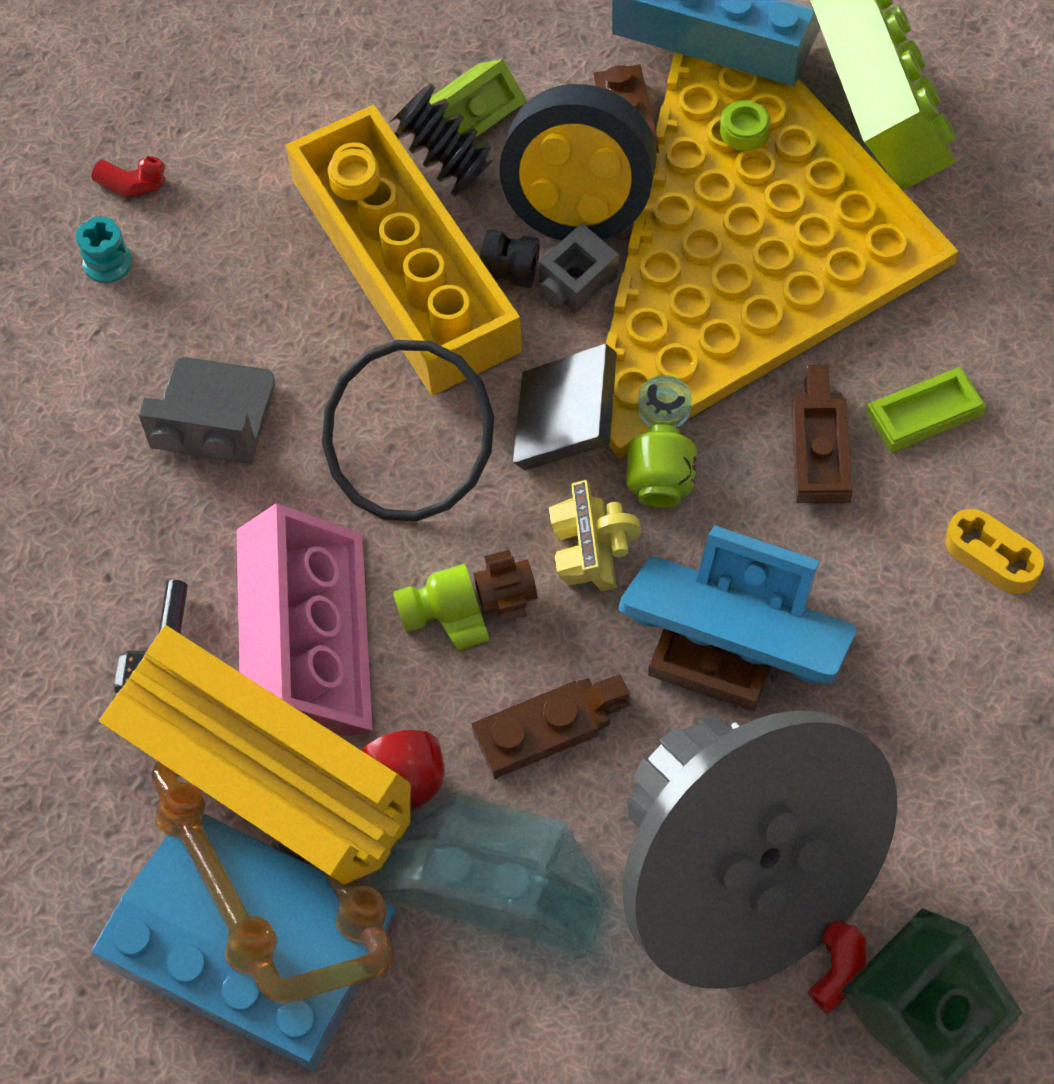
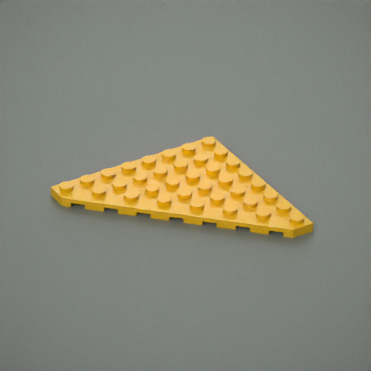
(755, 247)

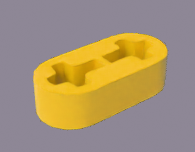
(994, 551)

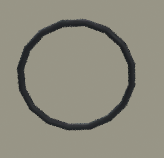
(487, 433)

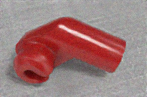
(145, 179)

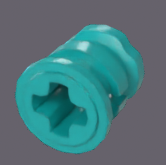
(103, 250)

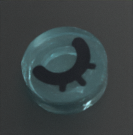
(664, 401)

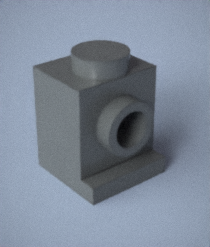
(580, 256)

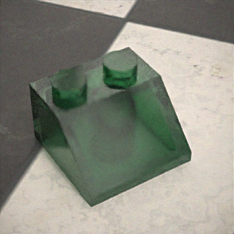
(933, 998)

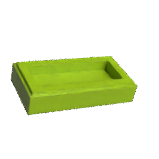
(925, 409)

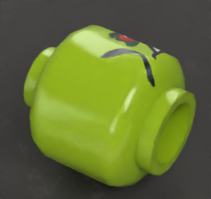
(661, 466)

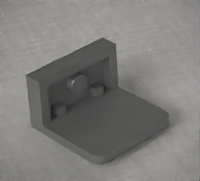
(209, 410)

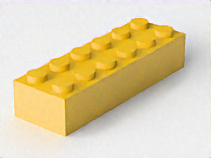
(407, 252)

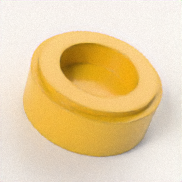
(354, 174)

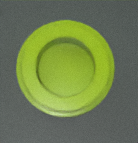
(744, 125)

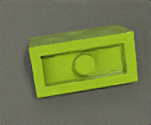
(482, 96)

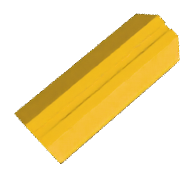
(262, 758)

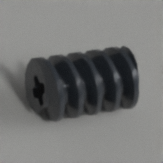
(442, 139)

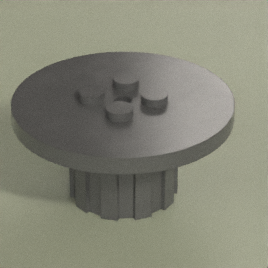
(753, 843)

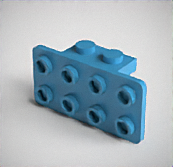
(746, 602)

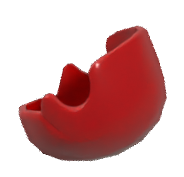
(416, 758)

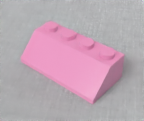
(305, 616)

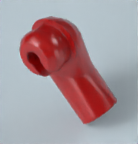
(847, 960)

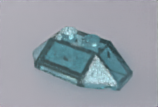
(496, 873)

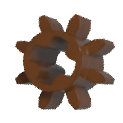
(505, 586)

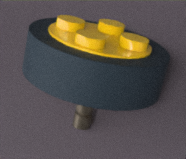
(578, 160)

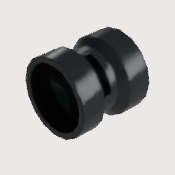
(511, 257)

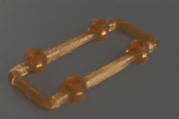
(252, 938)

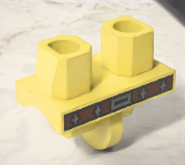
(601, 533)

